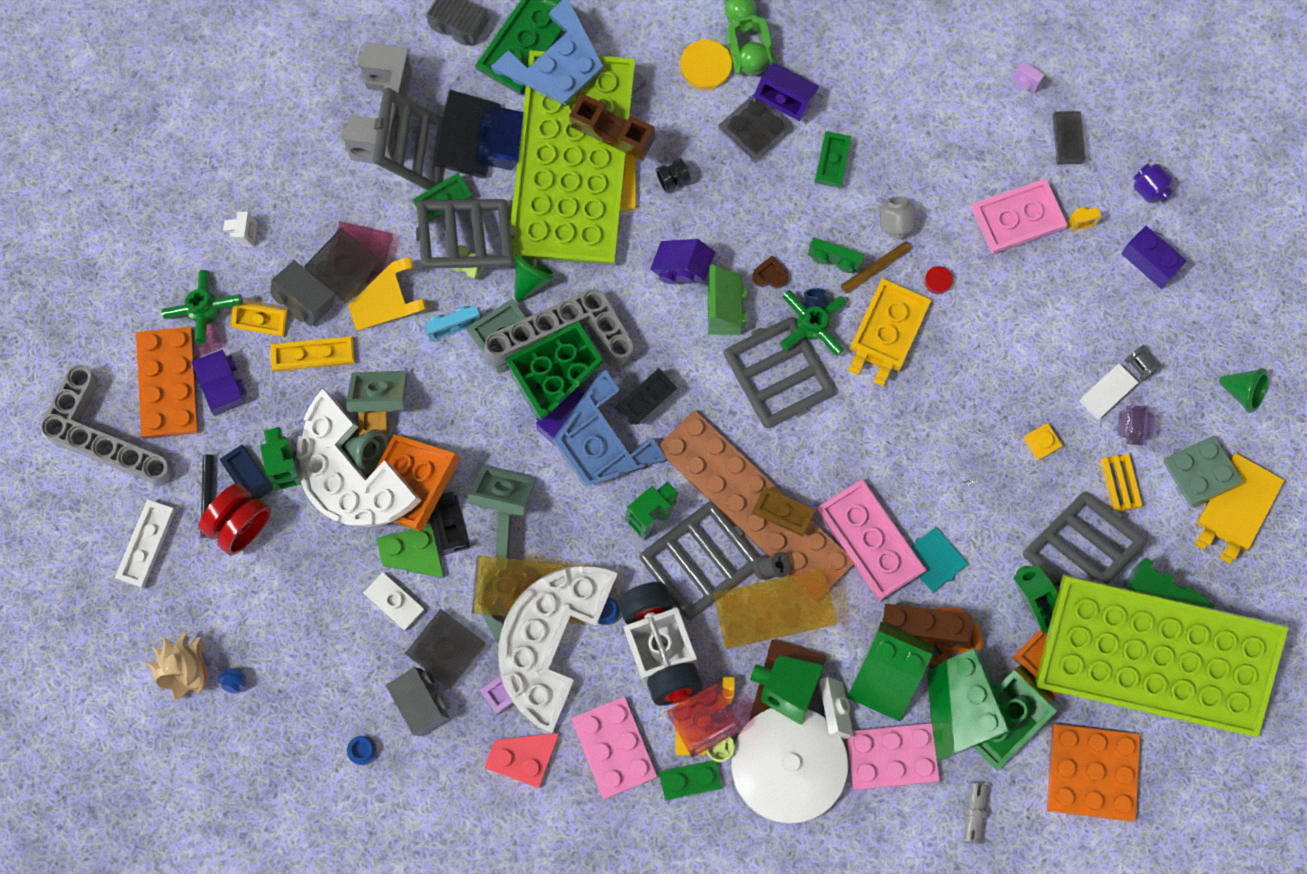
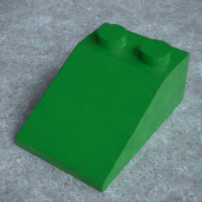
(891, 671)
(1028, 711)

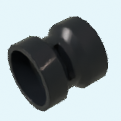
(673, 175)

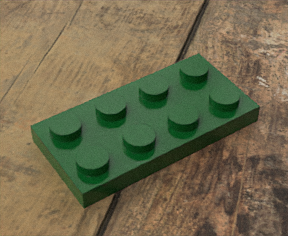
(524, 31)

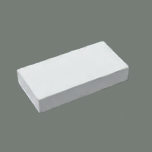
(1108, 391)

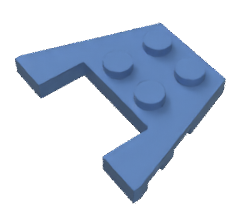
(564, 67)
(591, 443)

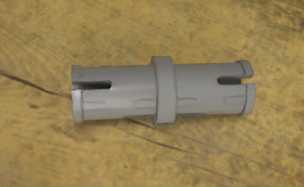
(975, 813)

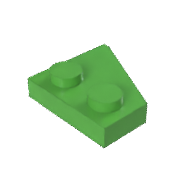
(411, 552)

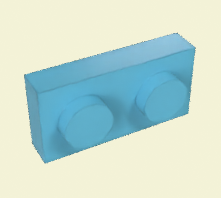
(446, 325)

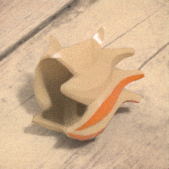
(180, 666)

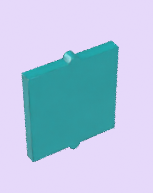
(938, 558)

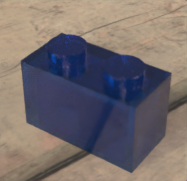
(501, 138)

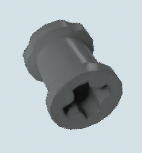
(1143, 362)
(776, 565)

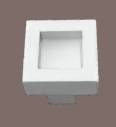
(242, 229)

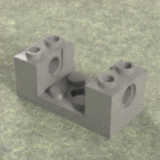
(380, 68)

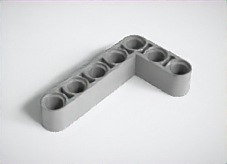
(554, 318)
(96, 440)

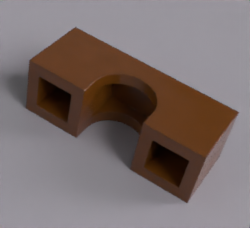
(626, 135)
(945, 627)

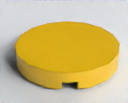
(705, 64)

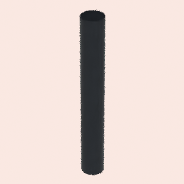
(207, 484)

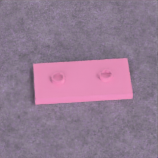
(871, 540)

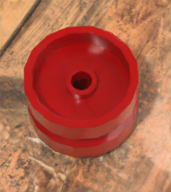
(234, 519)

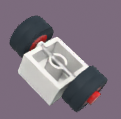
(659, 644)

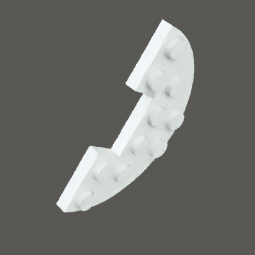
(335, 481)
(534, 633)

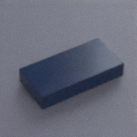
(245, 471)

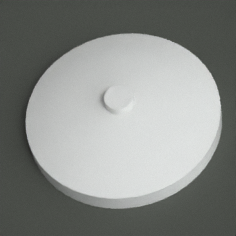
(788, 767)

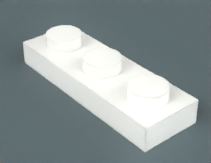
(145, 544)

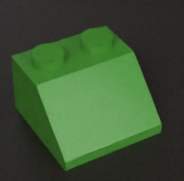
(725, 302)

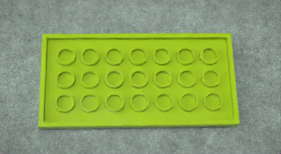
(567, 180)
(1161, 656)

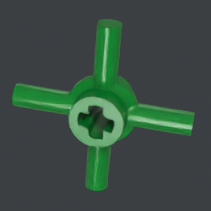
(202, 306)
(805, 325)

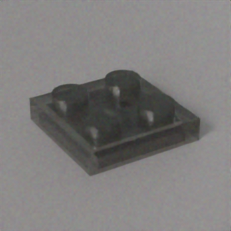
(755, 128)
(343, 264)
(445, 649)

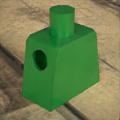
(1035, 585)
(788, 685)

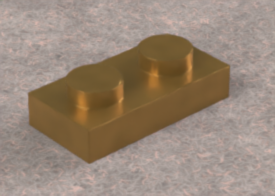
(783, 511)

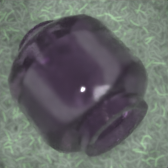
(1136, 424)

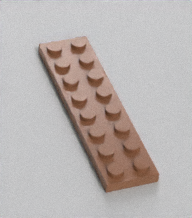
(734, 488)

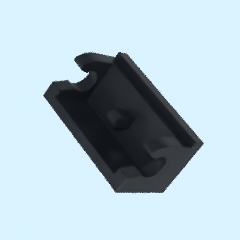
(646, 397)
(449, 525)

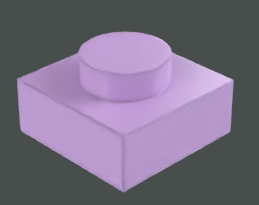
(1028, 77)
(496, 695)

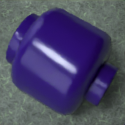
(1153, 183)

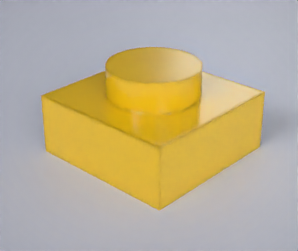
(1084, 218)
(1042, 442)

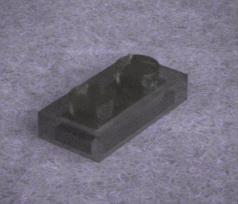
(1068, 137)

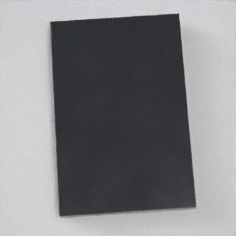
(461, 134)

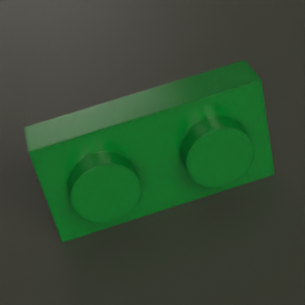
(833, 159)
(450, 189)
(844, 258)
(690, 780)

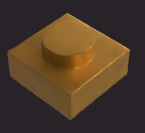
(373, 421)

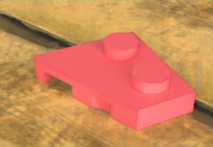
(522, 757)

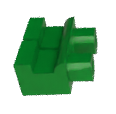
(278, 460)
(649, 506)

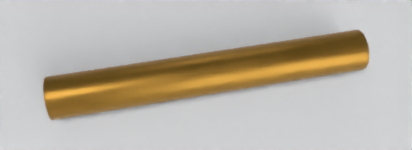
(875, 267)

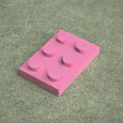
(1018, 216)
(614, 748)
(892, 757)

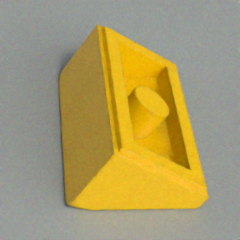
(260, 317)

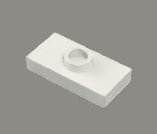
(394, 601)
(836, 707)

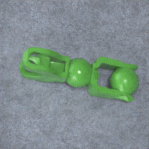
(753, 56)

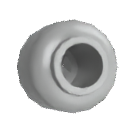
(897, 217)

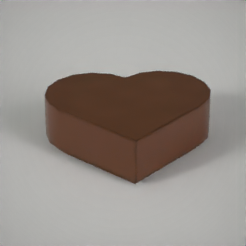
(771, 274)

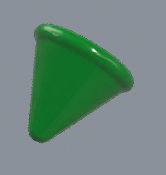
(530, 276)
(1247, 387)

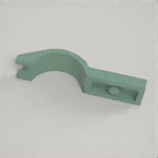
(502, 551)

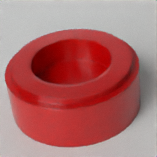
(938, 280)

